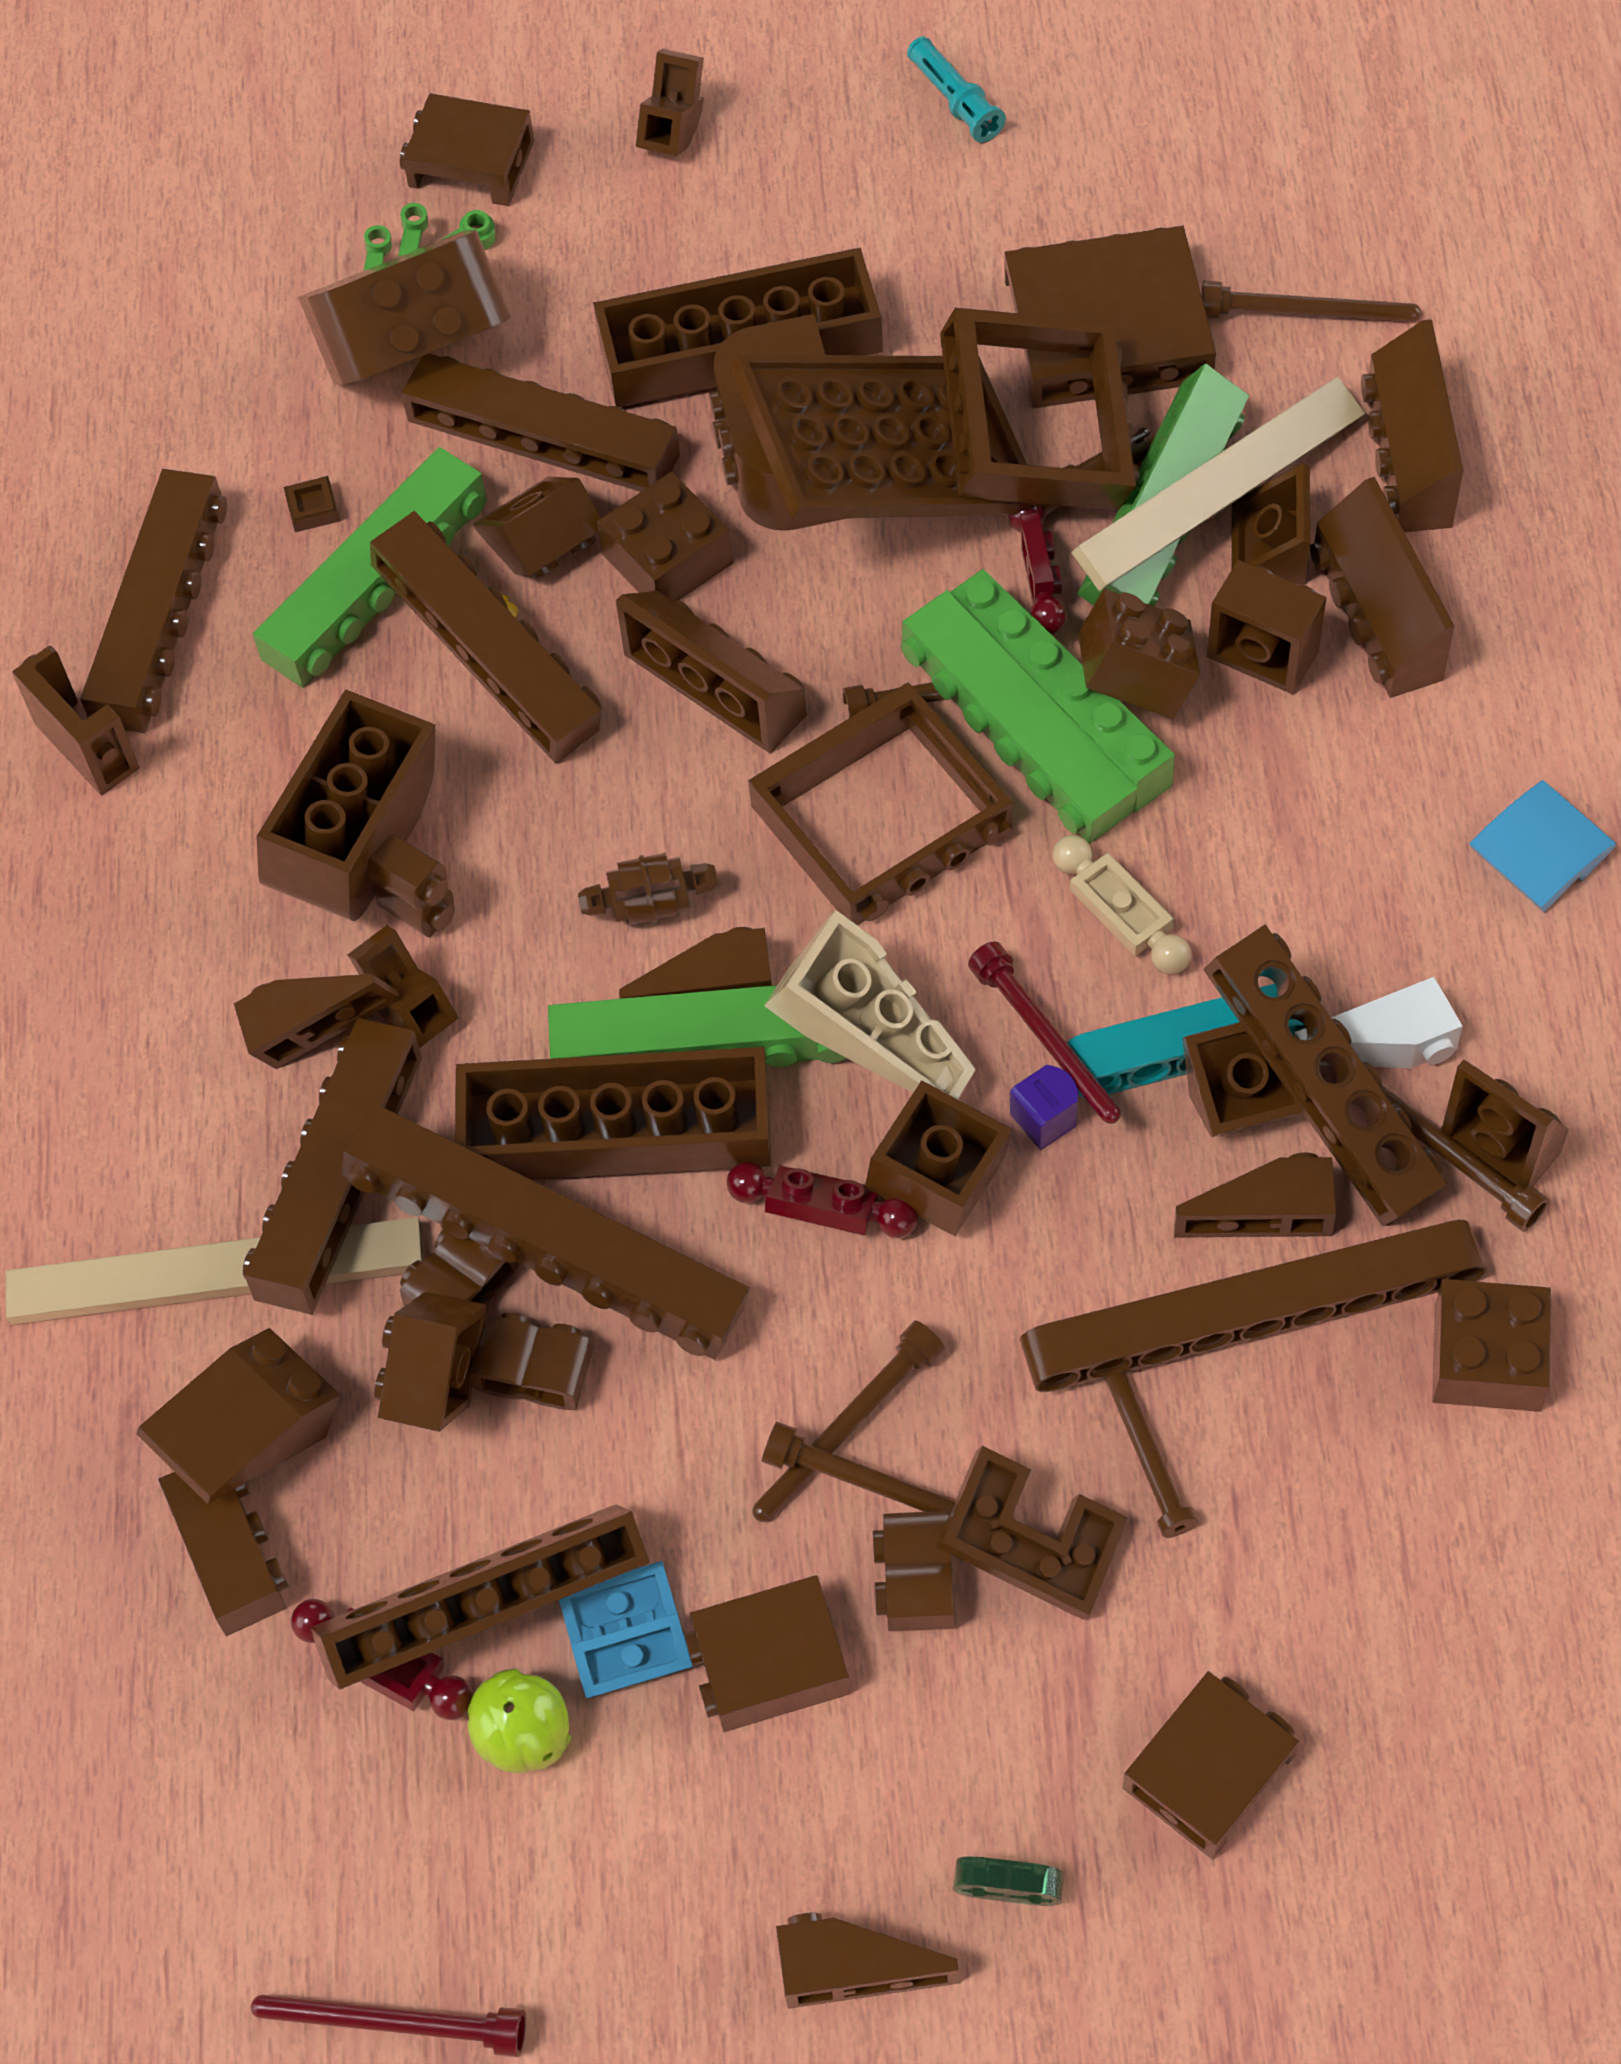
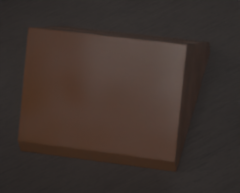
(1274, 526)
(1233, 1081)

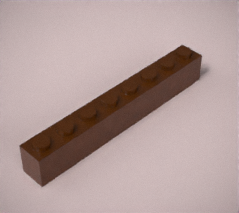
(544, 1232)

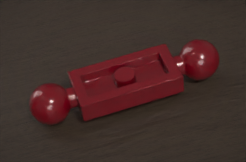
(1042, 578)
(821, 1200)
(404, 1683)

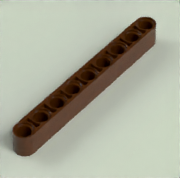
(1250, 1305)

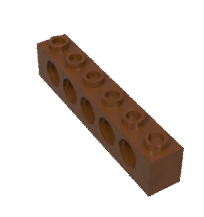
(1324, 1103)
(479, 1595)

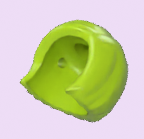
(529, 1735)

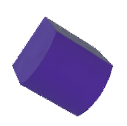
(1045, 1105)

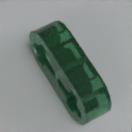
(1008, 1881)

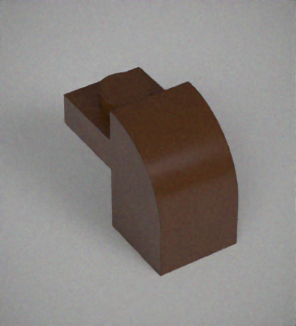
(675, 108)
(421, 1001)

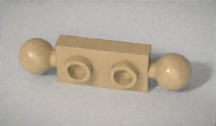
(1121, 904)

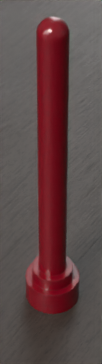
(994, 968)
(498, 2031)

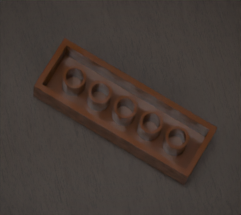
(668, 336)
(617, 1112)

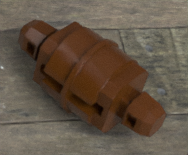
(649, 905)

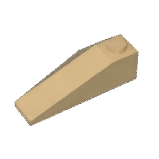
(859, 1007)

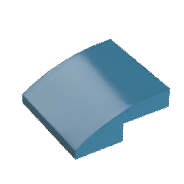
(1542, 845)
(625, 1631)

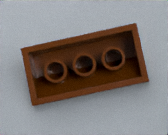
(1414, 430)
(1383, 591)
(710, 668)

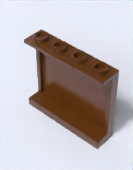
(1130, 279)

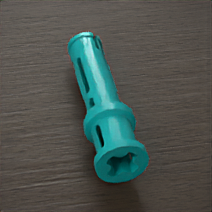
(965, 99)

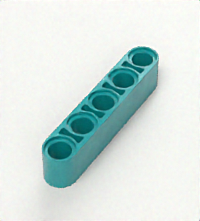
(1152, 1046)

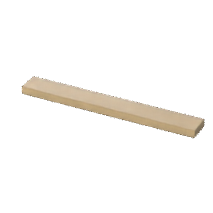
(1217, 484)
(189, 1274)

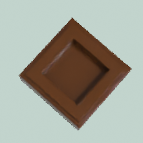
(311, 504)

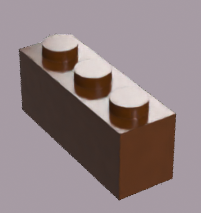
(227, 1554)

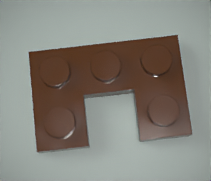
(1056, 1571)

